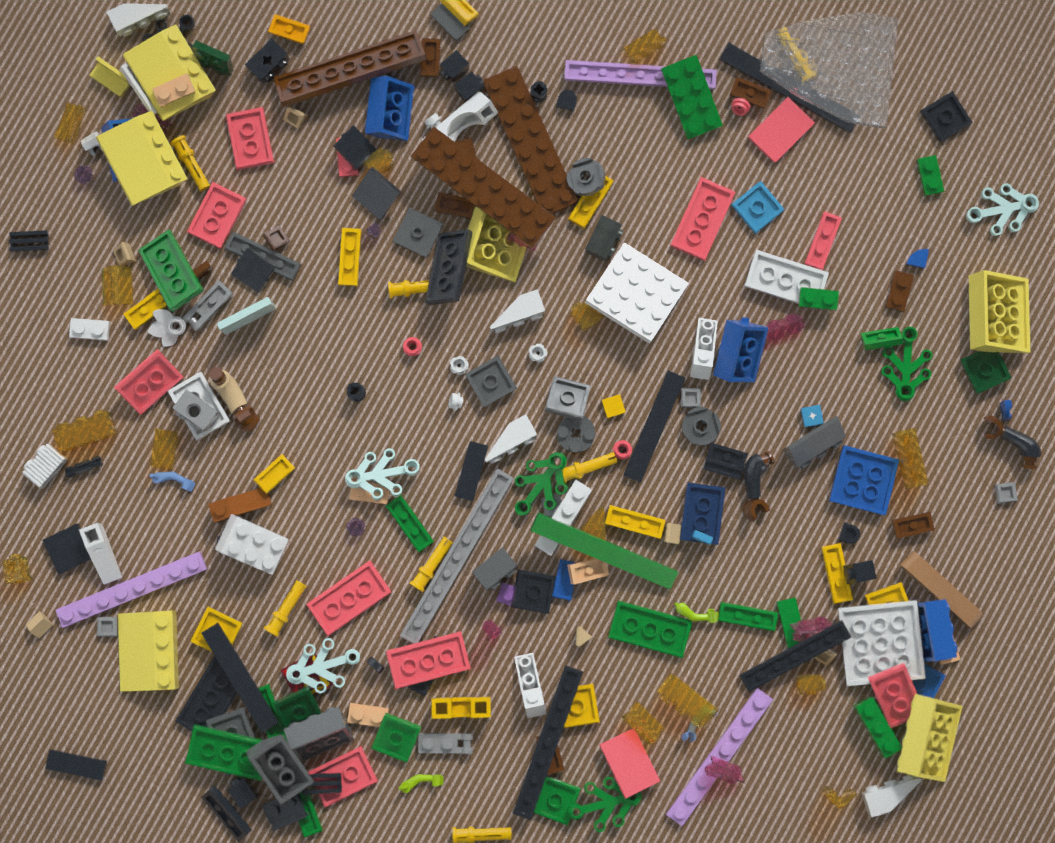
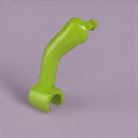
(684, 610)
(409, 784)

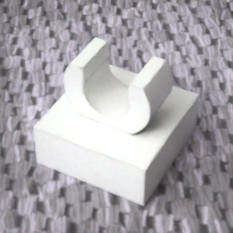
(90, 142)

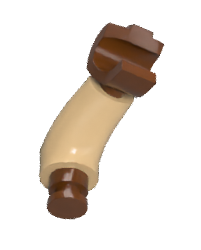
(233, 396)

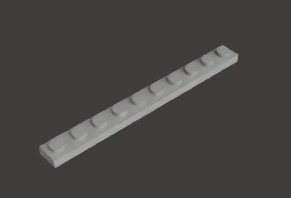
(456, 556)

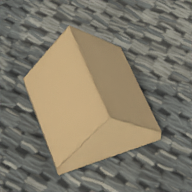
(294, 117)
(124, 254)
(672, 533)
(39, 625)
(581, 636)
(826, 657)

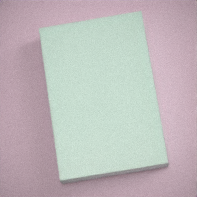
(246, 316)

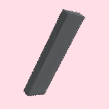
(283, 265)

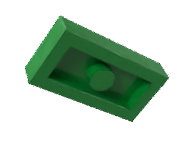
(930, 175)
(818, 299)
(881, 338)

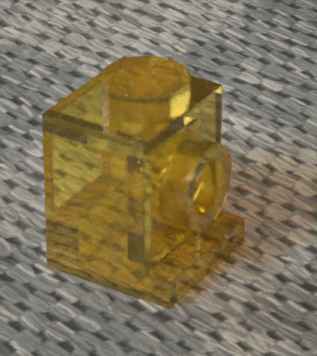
(16, 569)
(810, 683)

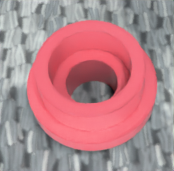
(740, 106)
(412, 340)
(628, 449)

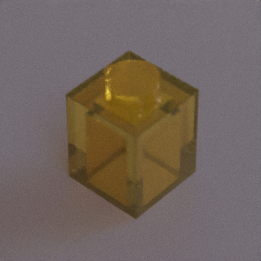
(380, 160)

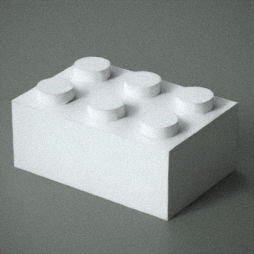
(251, 544)

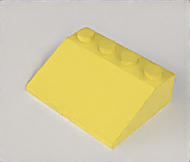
(164, 59)
(141, 158)
(491, 250)
(999, 313)
(148, 651)
(929, 738)

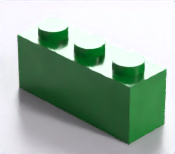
(877, 727)

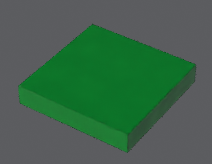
(396, 737)
(555, 799)

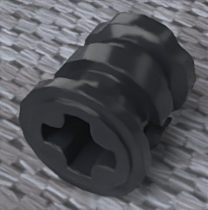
(362, 391)

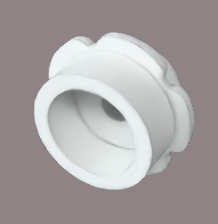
(432, 121)
(540, 348)
(459, 360)
(455, 401)

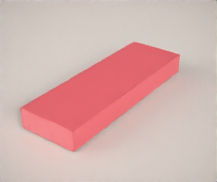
(823, 241)

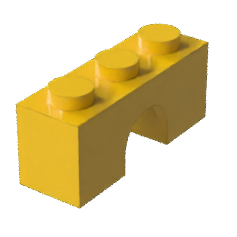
(461, 707)

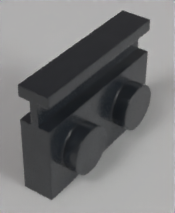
(725, 461)
(284, 814)

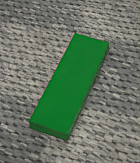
(409, 523)
(788, 614)
(747, 616)

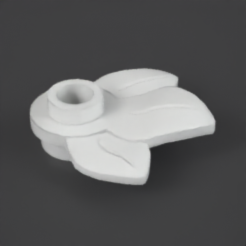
(164, 327)

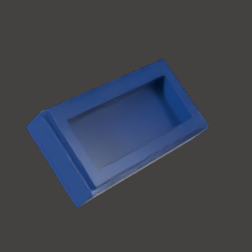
(563, 588)

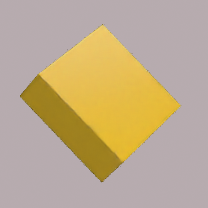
(613, 406)

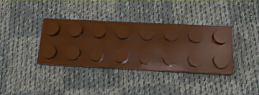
(349, 68)
(530, 140)
(483, 187)

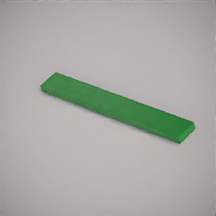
(603, 550)
(310, 824)

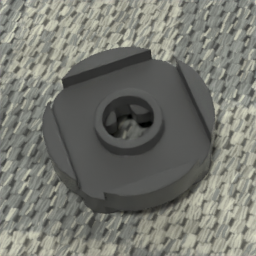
(577, 172)
(711, 430)
(576, 444)

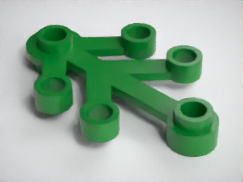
(906, 366)
(542, 481)
(608, 803)

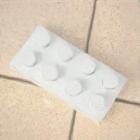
(782, 276)

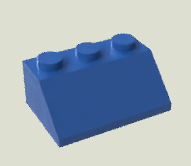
(389, 108)
(740, 351)
(936, 630)

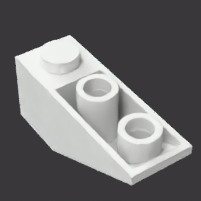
(134, 16)
(523, 308)
(704, 349)
(515, 434)
(100, 552)
(530, 685)
(887, 797)

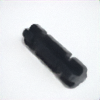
(83, 466)

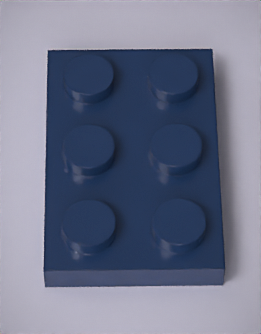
(702, 511)

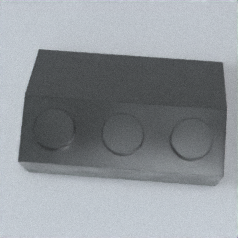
(815, 443)
(318, 734)
(279, 767)

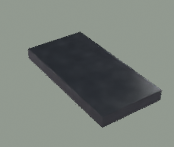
(448, 267)
(209, 698)

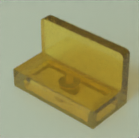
(644, 46)
(70, 123)
(117, 285)
(164, 449)
(643, 723)
(839, 801)

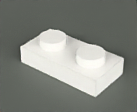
(89, 329)

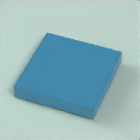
(757, 207)

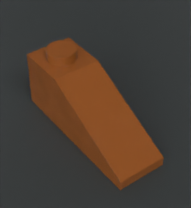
(239, 504)

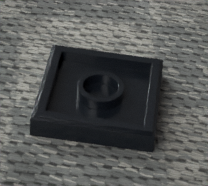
(946, 116)
(376, 193)
(66, 549)
(533, 591)

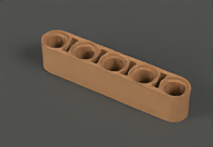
(940, 589)

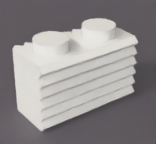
(44, 465)

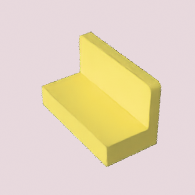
(110, 77)

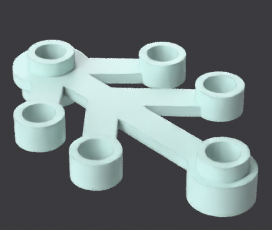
(1005, 208)
(379, 475)
(319, 666)

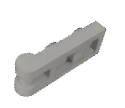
(208, 305)
(444, 743)

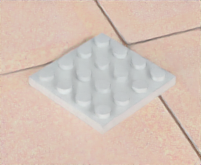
(636, 293)
(881, 639)

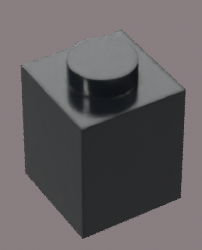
(454, 66)
(469, 86)
(859, 572)
(242, 791)

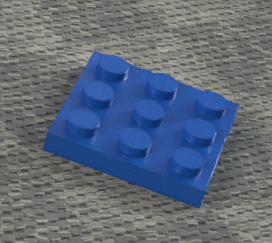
(864, 480)

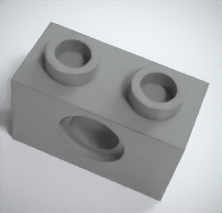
(187, 403)

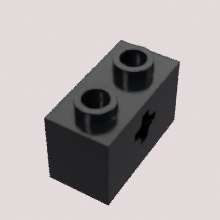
(269, 52)

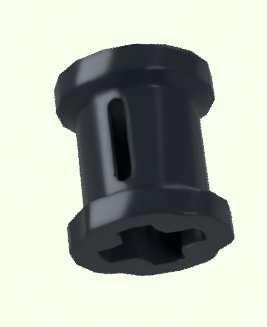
(543, 88)

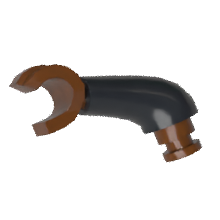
(1026, 445)
(753, 471)

